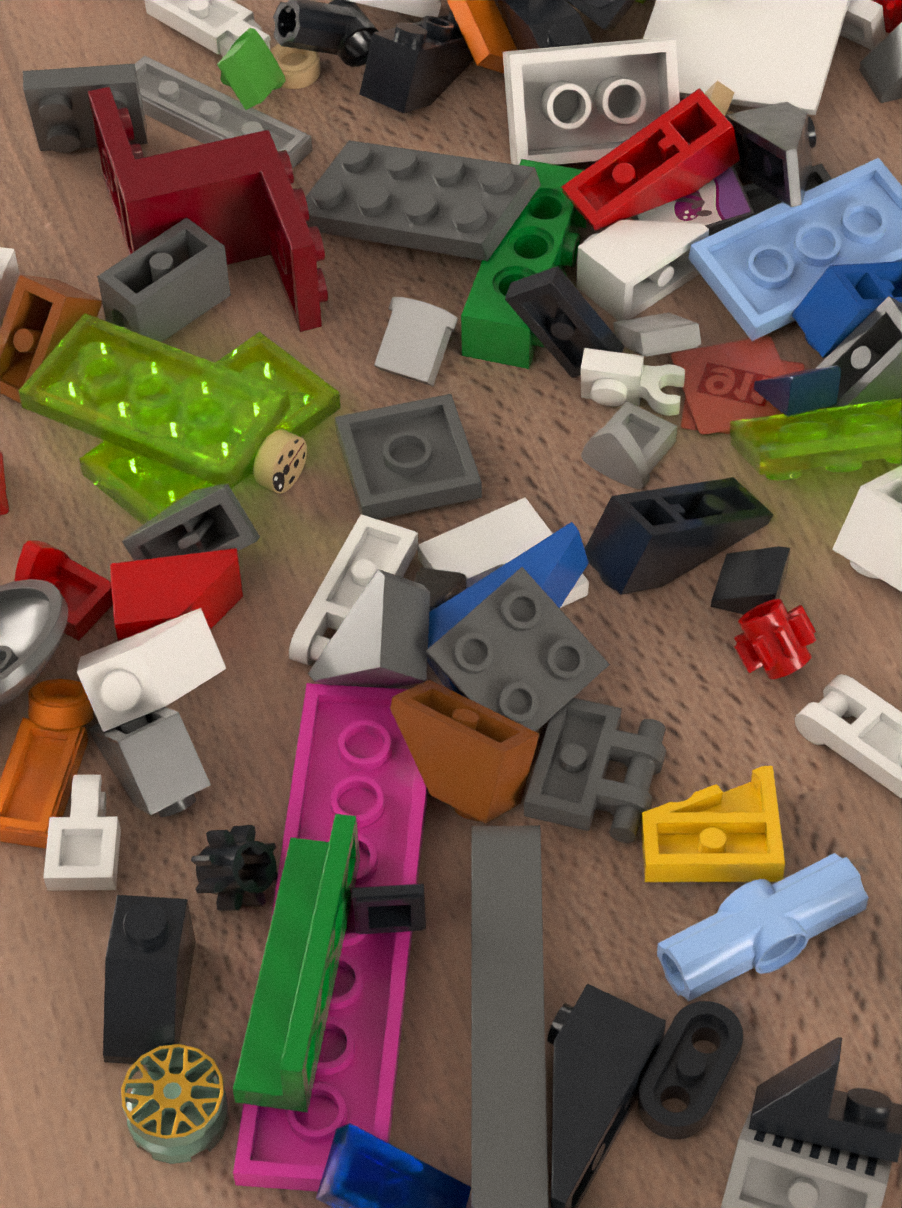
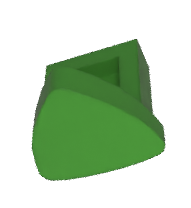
(251, 69)

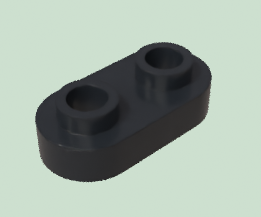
(686, 1073)

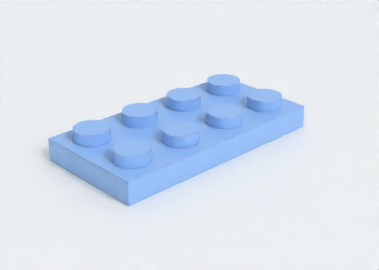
(778, 255)

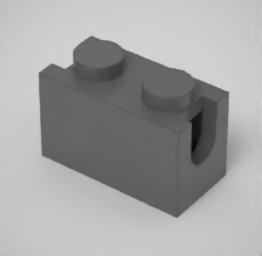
(166, 282)

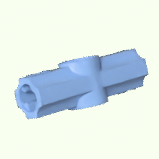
(762, 926)

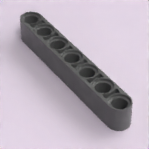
(507, 1020)

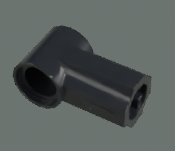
(325, 28)

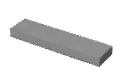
(209, 113)

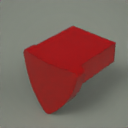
(84, 590)

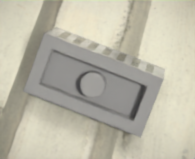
(801, 1174)

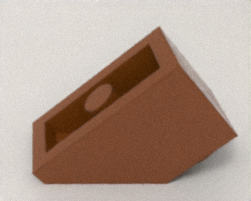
(34, 325)
(465, 750)

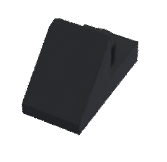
(806, 1108)

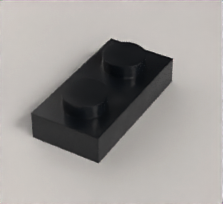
(560, 318)

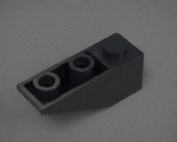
(414, 63)

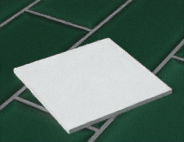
(754, 47)

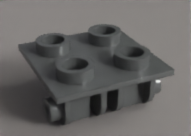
(518, 654)

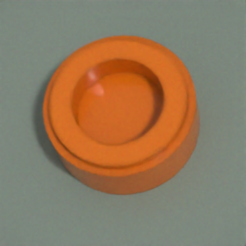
(59, 704)

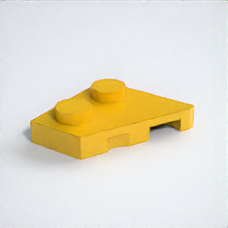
(716, 835)

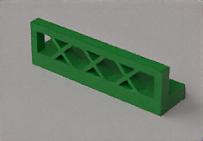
(299, 971)

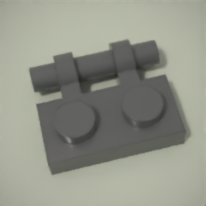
(573, 767)

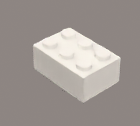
(586, 97)

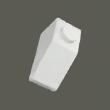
(636, 264)
(149, 669)

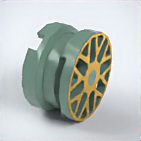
(176, 1103)

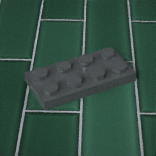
(420, 199)

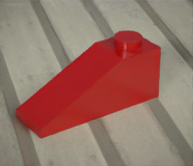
(657, 163)

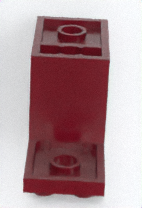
(227, 188)

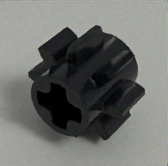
(235, 868)

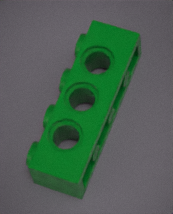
(537, 241)

